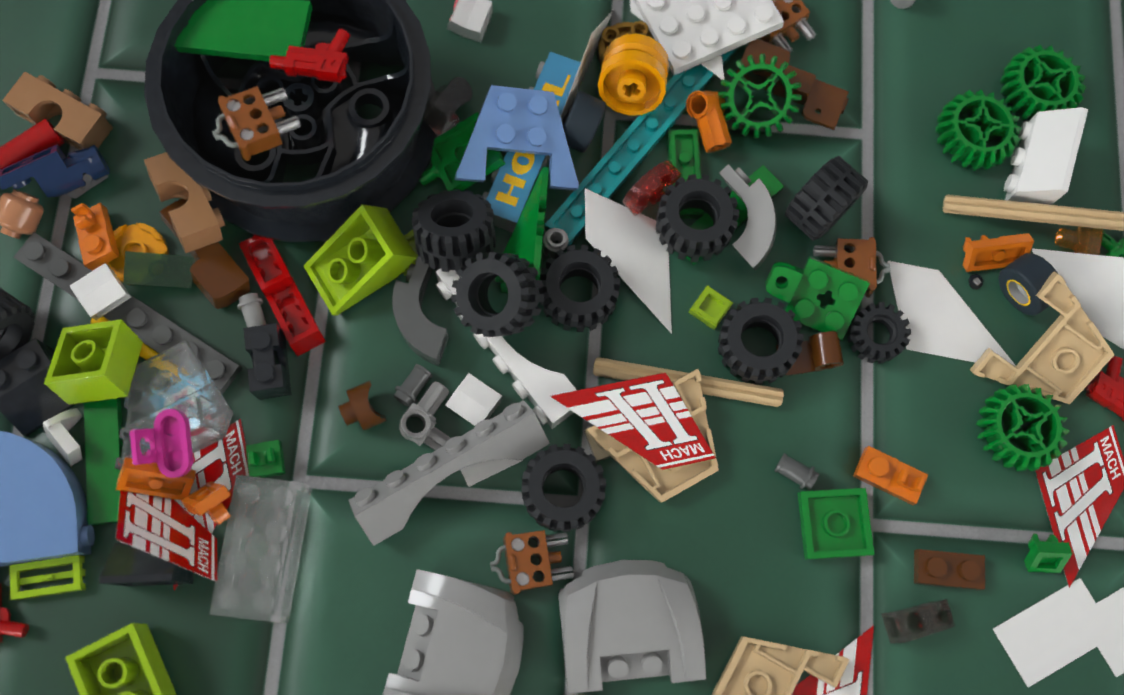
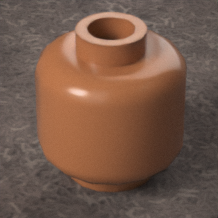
(19, 213)

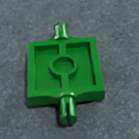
(449, 151)

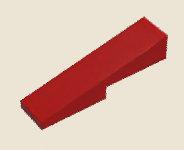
(282, 294)

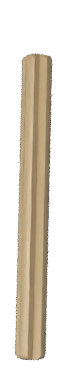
(1034, 212)
(709, 385)

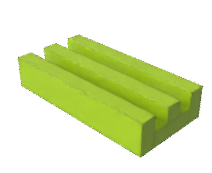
(77, 575)

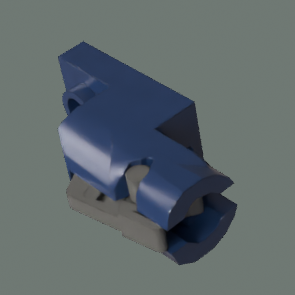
(57, 173)

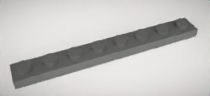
(145, 322)

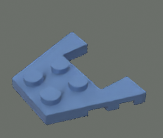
(519, 123)

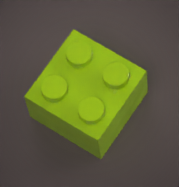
(94, 362)

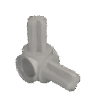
(425, 411)

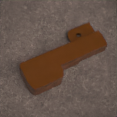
(815, 94)
(214, 269)

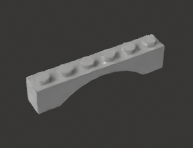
(387, 505)

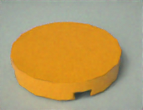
(136, 239)

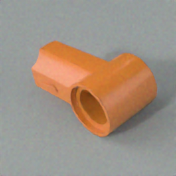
(709, 115)

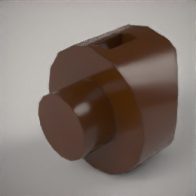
(360, 409)

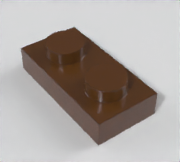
(949, 569)

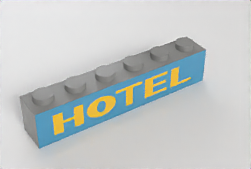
(518, 176)

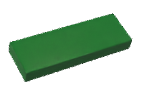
(685, 155)

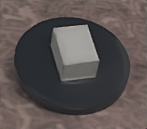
(975, 281)

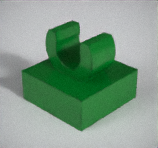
(265, 459)
(1048, 555)

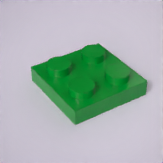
(835, 523)

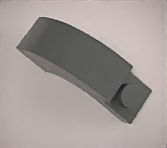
(419, 333)

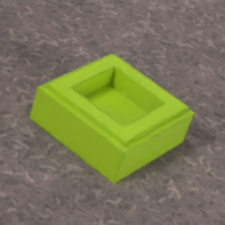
(710, 307)

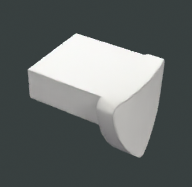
(57, 432)

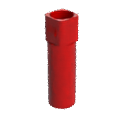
(29, 143)

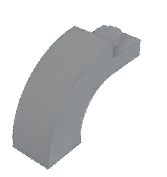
(762, 223)

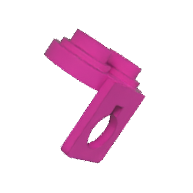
(168, 442)

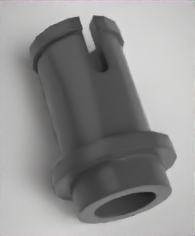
(412, 386)
(797, 472)

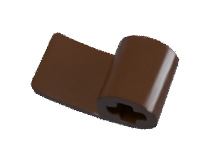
(818, 354)

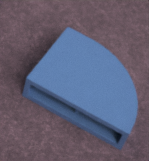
(39, 505)

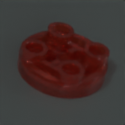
(650, 187)

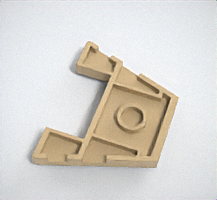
(1062, 358)
(671, 481)
(775, 668)

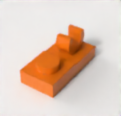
(95, 235)
(995, 252)
(890, 475)
(150, 481)
(208, 500)

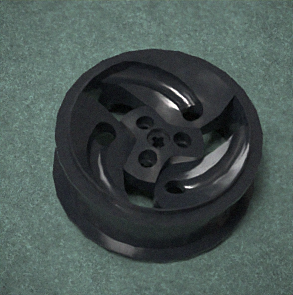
(361, 158)

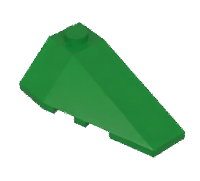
(529, 230)

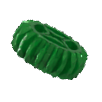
(776, 74)
(1045, 77)
(987, 122)
(1039, 447)

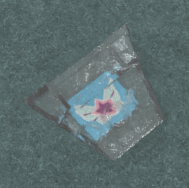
(175, 382)

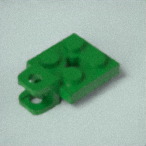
(805, 285)

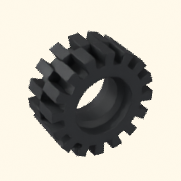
(893, 322)

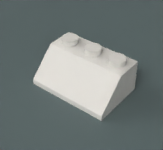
(1046, 156)

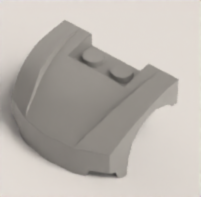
(630, 625)
(459, 640)

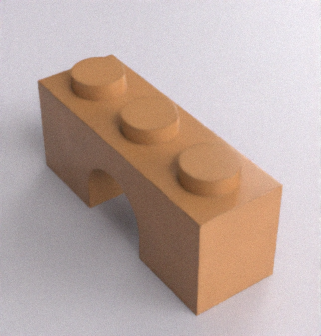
(39, 99)
(195, 220)

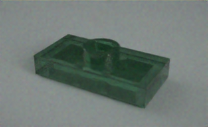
(158, 270)

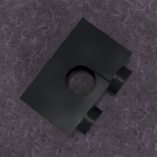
(266, 377)

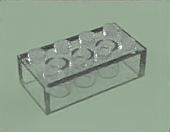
(261, 549)

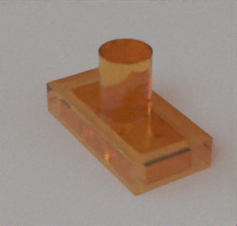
(1084, 240)

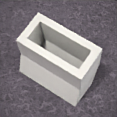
(471, 18)
(100, 291)
(474, 400)

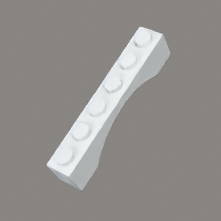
(530, 379)

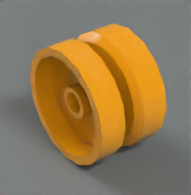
(633, 74)

